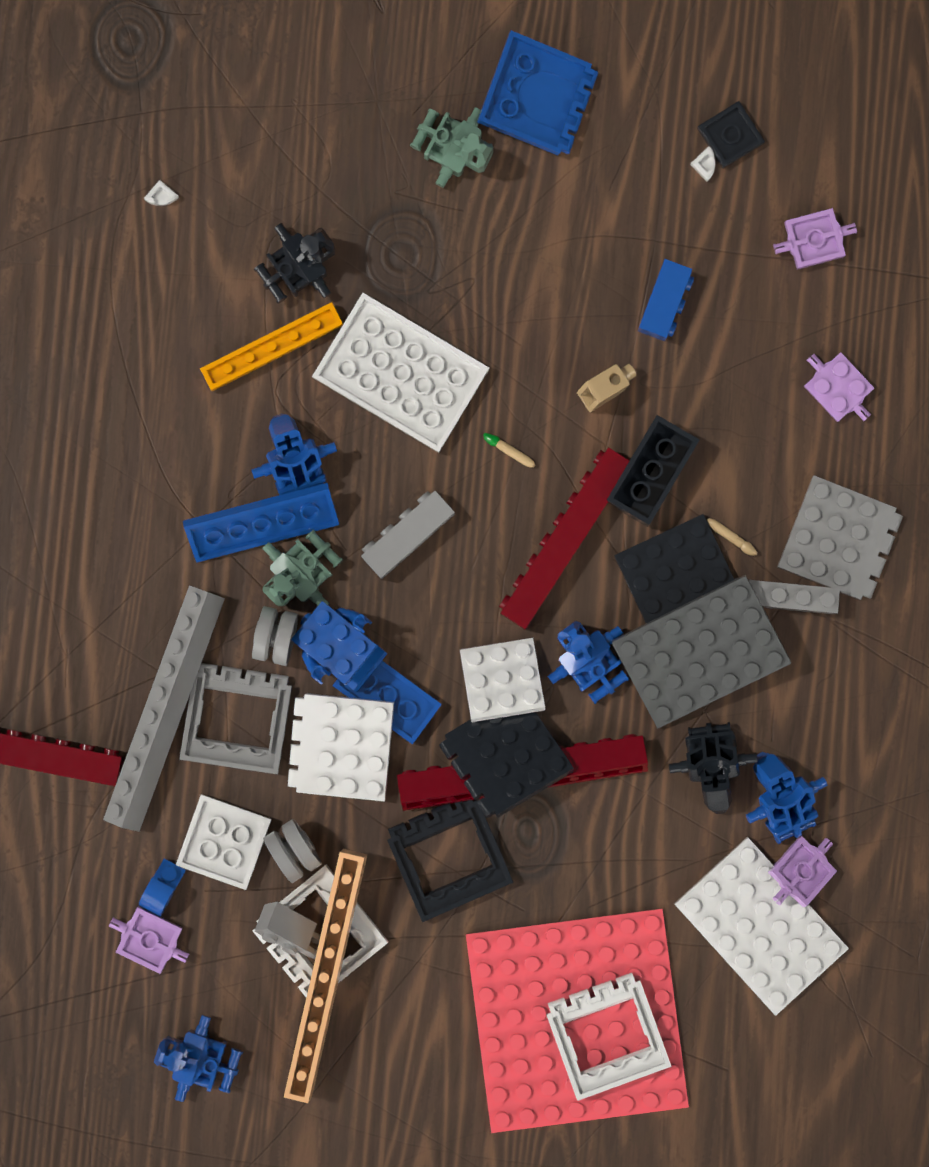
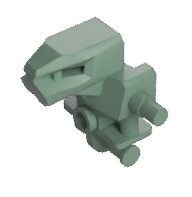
(453, 144)
(299, 571)

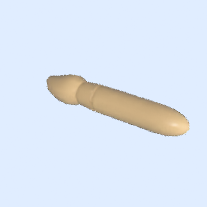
(745, 546)

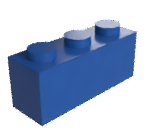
(666, 300)

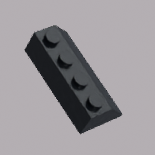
(652, 470)

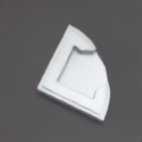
(705, 164)
(161, 195)

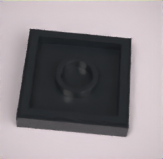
(731, 134)

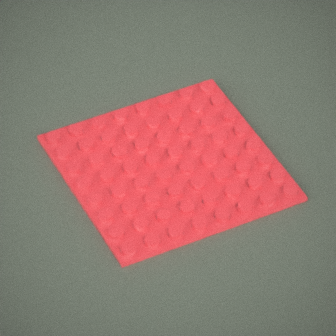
(528, 967)

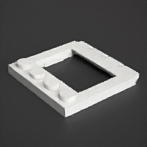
(362, 929)
(620, 1069)

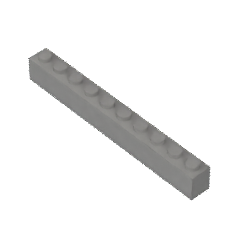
(163, 709)

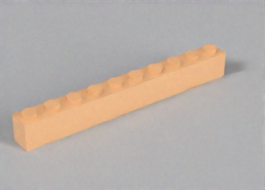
(325, 975)

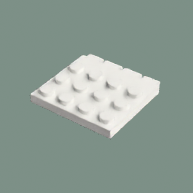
(341, 746)

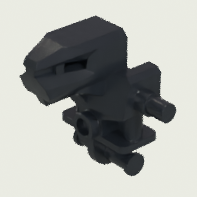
(298, 263)
(712, 761)

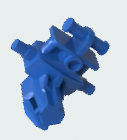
(294, 461)
(588, 659)
(786, 798)
(197, 1060)

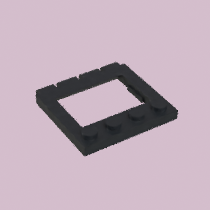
(463, 889)

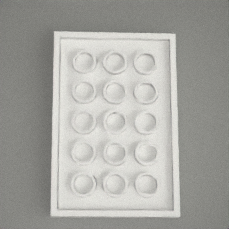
(400, 372)
(767, 944)

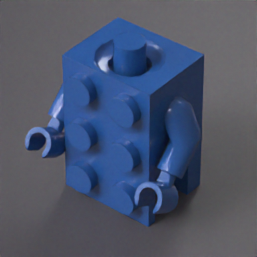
(338, 645)

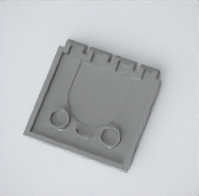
(840, 538)

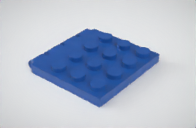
(537, 94)

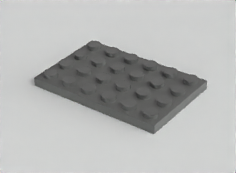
(701, 651)

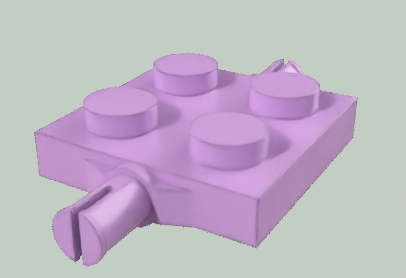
(815, 238)
(839, 387)
(802, 871)
(149, 940)

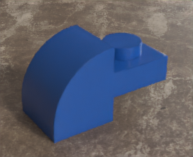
(161, 887)

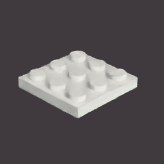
(502, 680)
(223, 842)

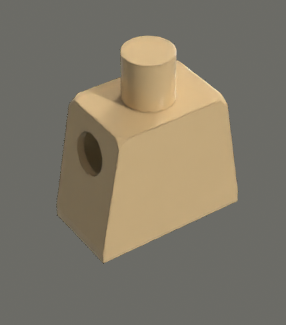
(605, 386)

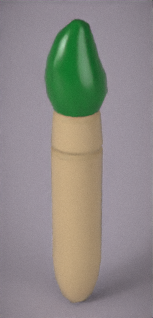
(494, 440)

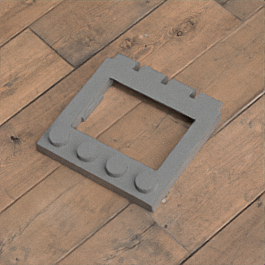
(228, 753)

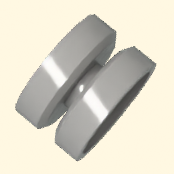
(271, 635)
(290, 852)

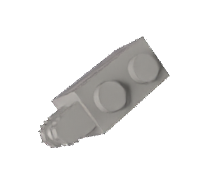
(288, 929)

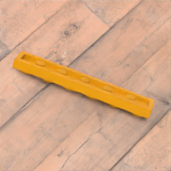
(271, 346)

